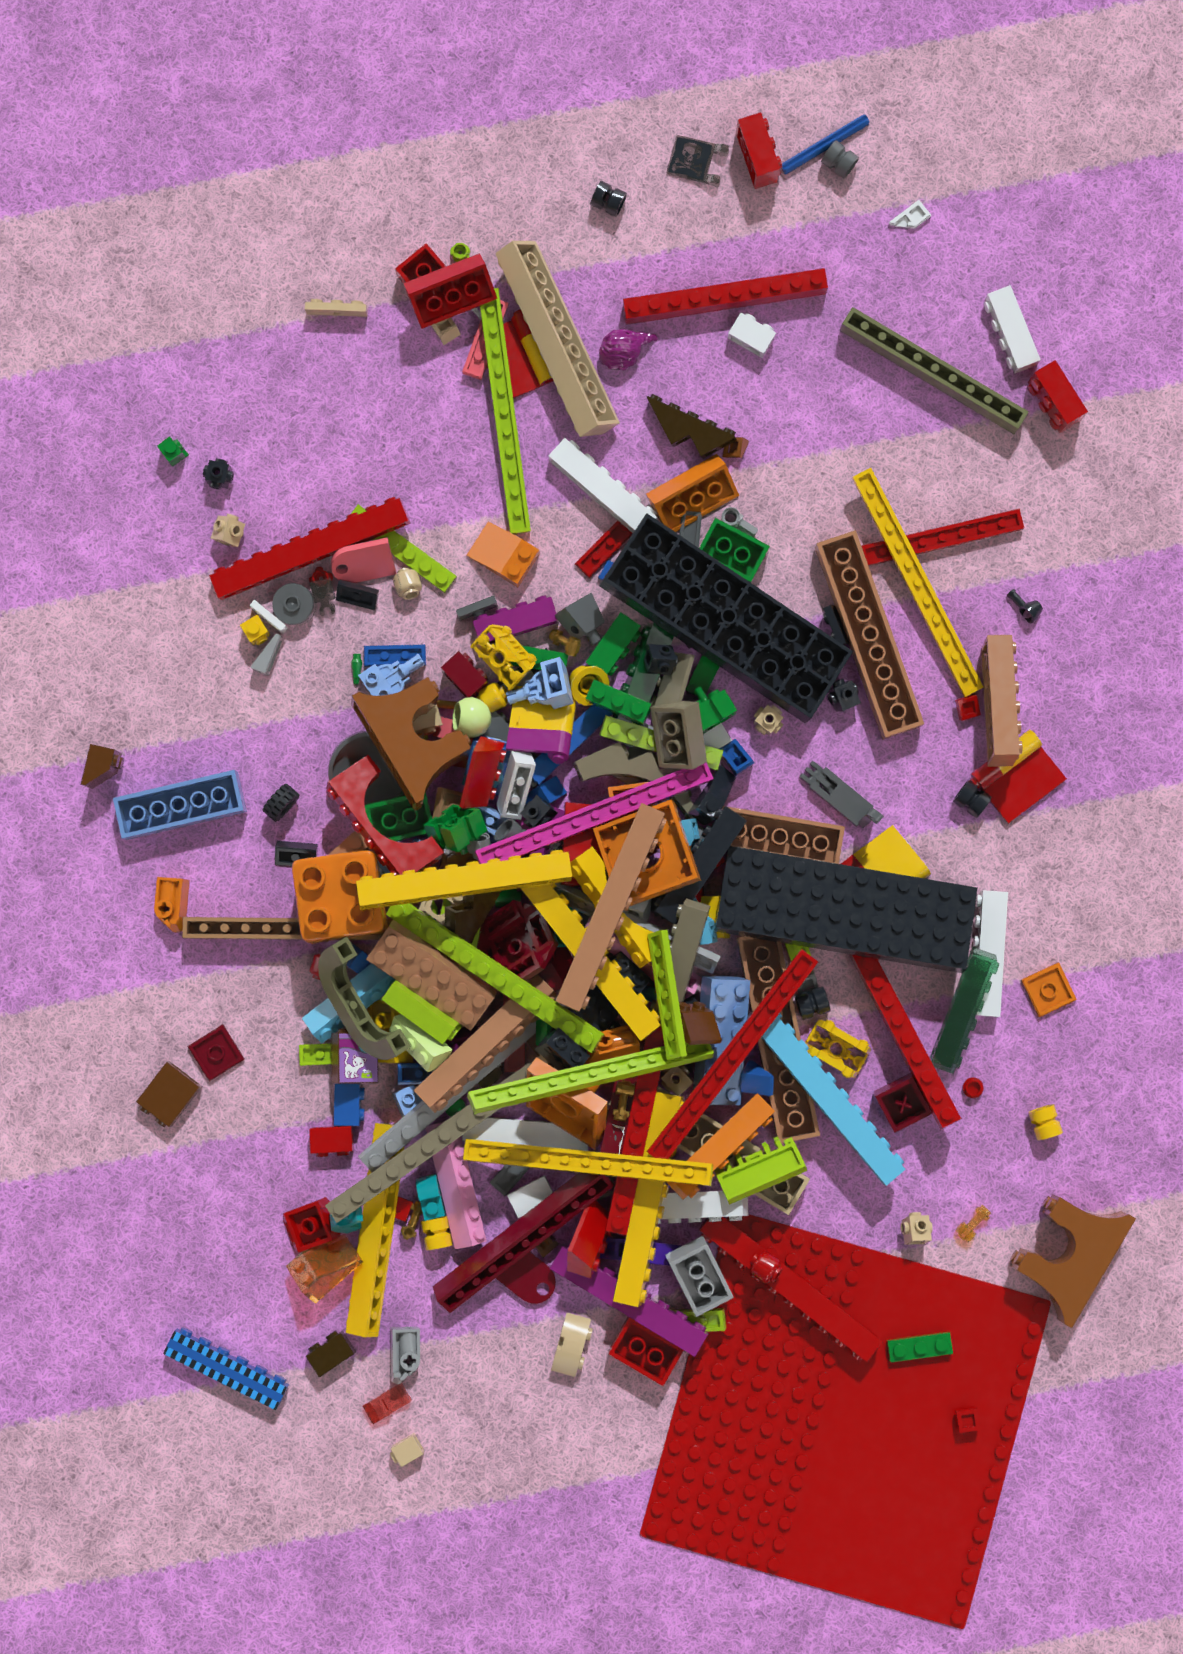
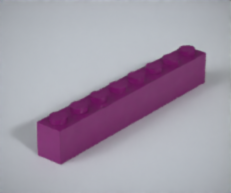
(650, 1314)

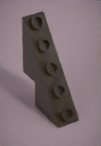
(683, 426)
(470, 915)

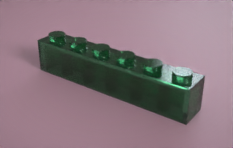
(963, 1010)

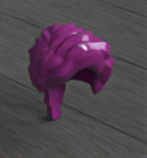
(623, 347)

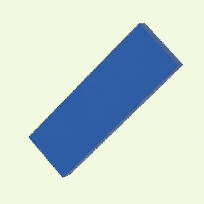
(391, 653)

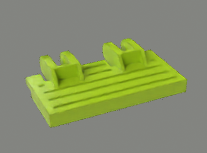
(761, 1170)

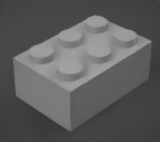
(699, 1276)

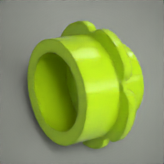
(459, 247)

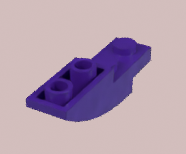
(616, 1247)

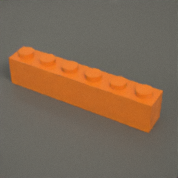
(728, 1140)

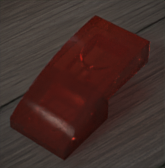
(387, 1403)

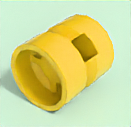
(1045, 1122)
(436, 1233)

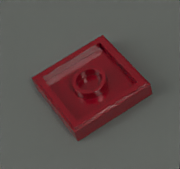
(216, 1052)

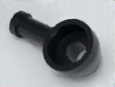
(1032, 607)

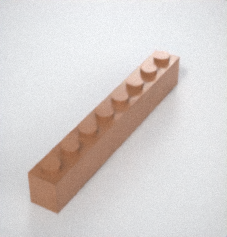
(478, 1050)

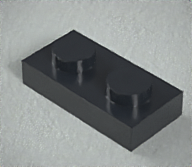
(357, 595)
(831, 617)

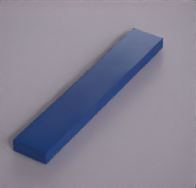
(582, 730)

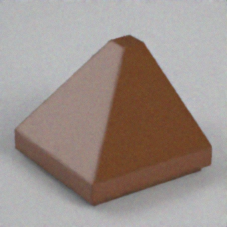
(736, 448)

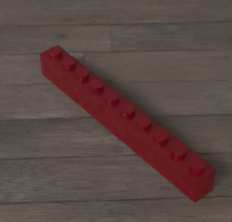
(520, 1238)

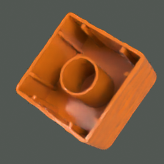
(329, 897)

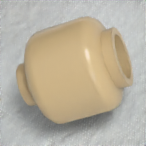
(407, 583)

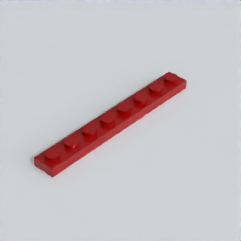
(950, 535)

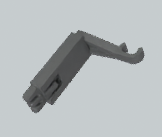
(841, 796)

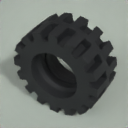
(280, 802)

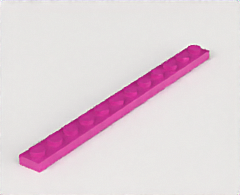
(596, 814)

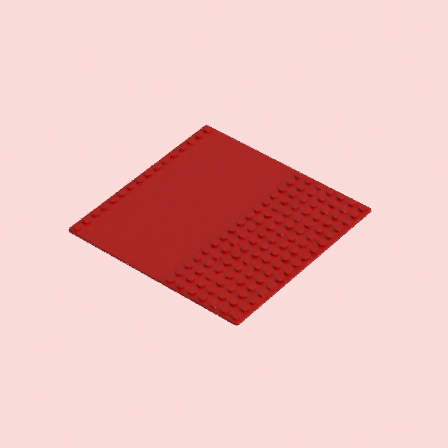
(842, 1464)

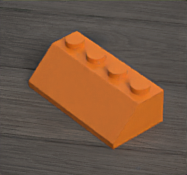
(695, 490)

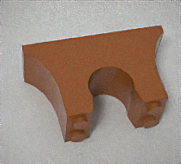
(409, 758)
(1090, 1249)

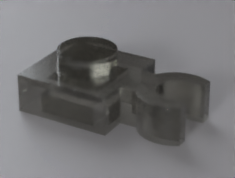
(323, 592)

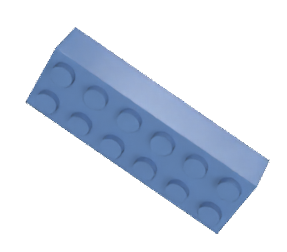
(179, 805)
(729, 1002)

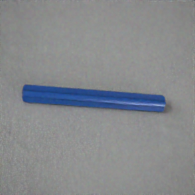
(824, 144)

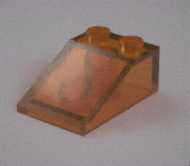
(324, 1267)

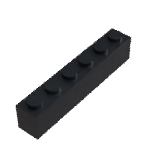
(706, 856)

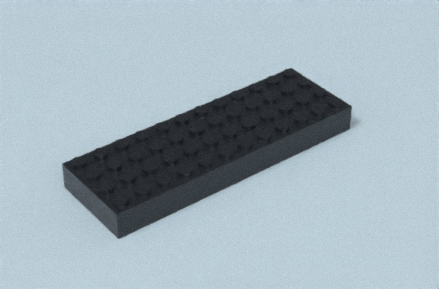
(726, 618)
(846, 909)

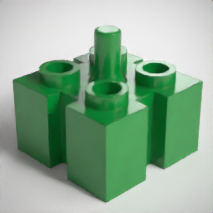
(714, 708)
(456, 828)

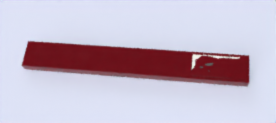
(616, 1130)

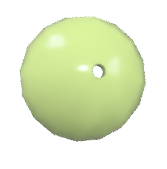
(471, 717)

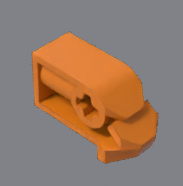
(172, 894)
(615, 1043)

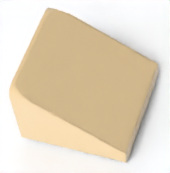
(446, 330)

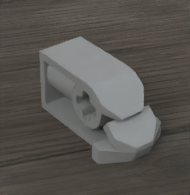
(404, 1342)

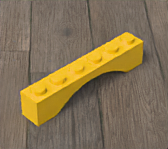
(590, 874)

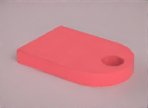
(364, 561)

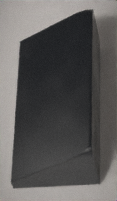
(288, 852)

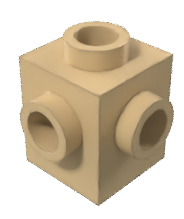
(228, 530)
(765, 727)
(677, 1086)
(916, 1229)

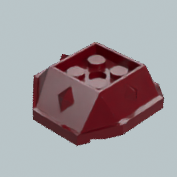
(518, 939)

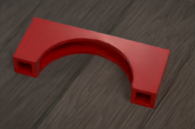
(349, 792)

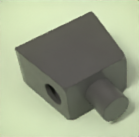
(582, 619)

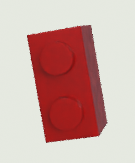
(331, 1139)

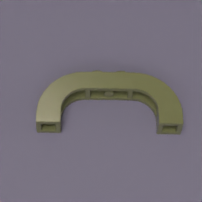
(350, 1008)

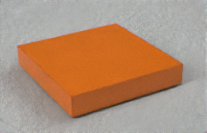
(1048, 989)

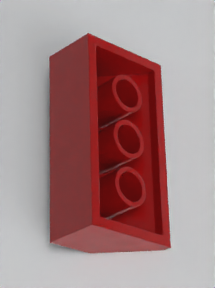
(450, 291)

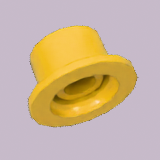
(582, 679)

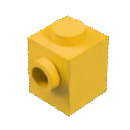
(255, 630)

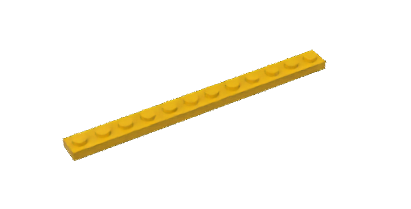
(917, 582)
(588, 1162)

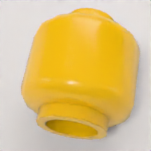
(493, 696)

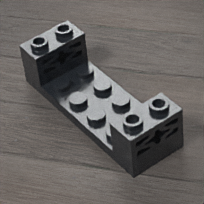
(599, 1012)

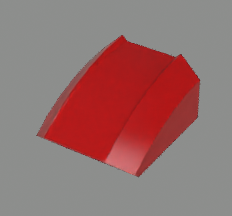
(309, 1225)

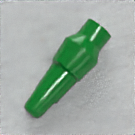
(356, 665)

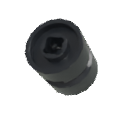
(615, 202)
(972, 799)
(812, 1003)

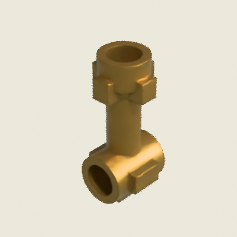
(571, 645)
(625, 1089)
(409, 1230)

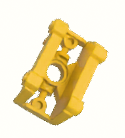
(511, 651)
(845, 1040)

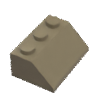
(673, 686)
(679, 735)

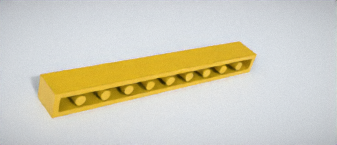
(463, 880)
(610, 981)
(645, 1214)
(374, 1250)

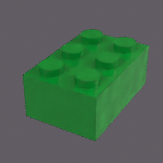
(734, 549)
(396, 817)

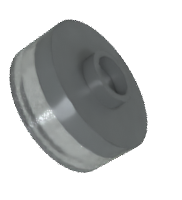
(294, 604)

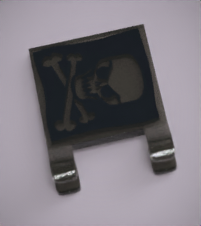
(693, 158)

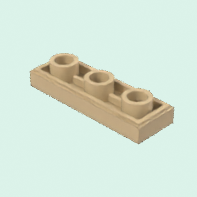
(336, 308)

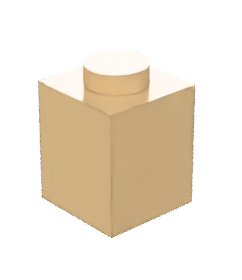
(406, 1450)

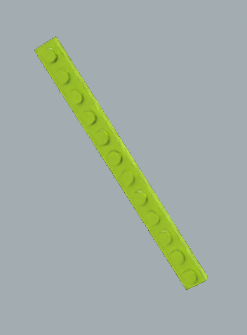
(505, 416)
(496, 975)
(581, 1077)

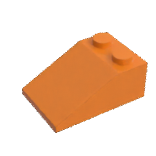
(503, 553)

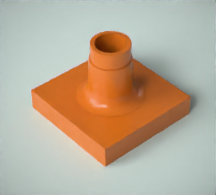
(676, 863)
(576, 1112)

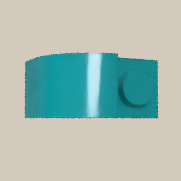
(430, 1196)
(349, 1223)

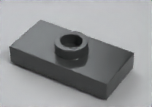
(477, 608)

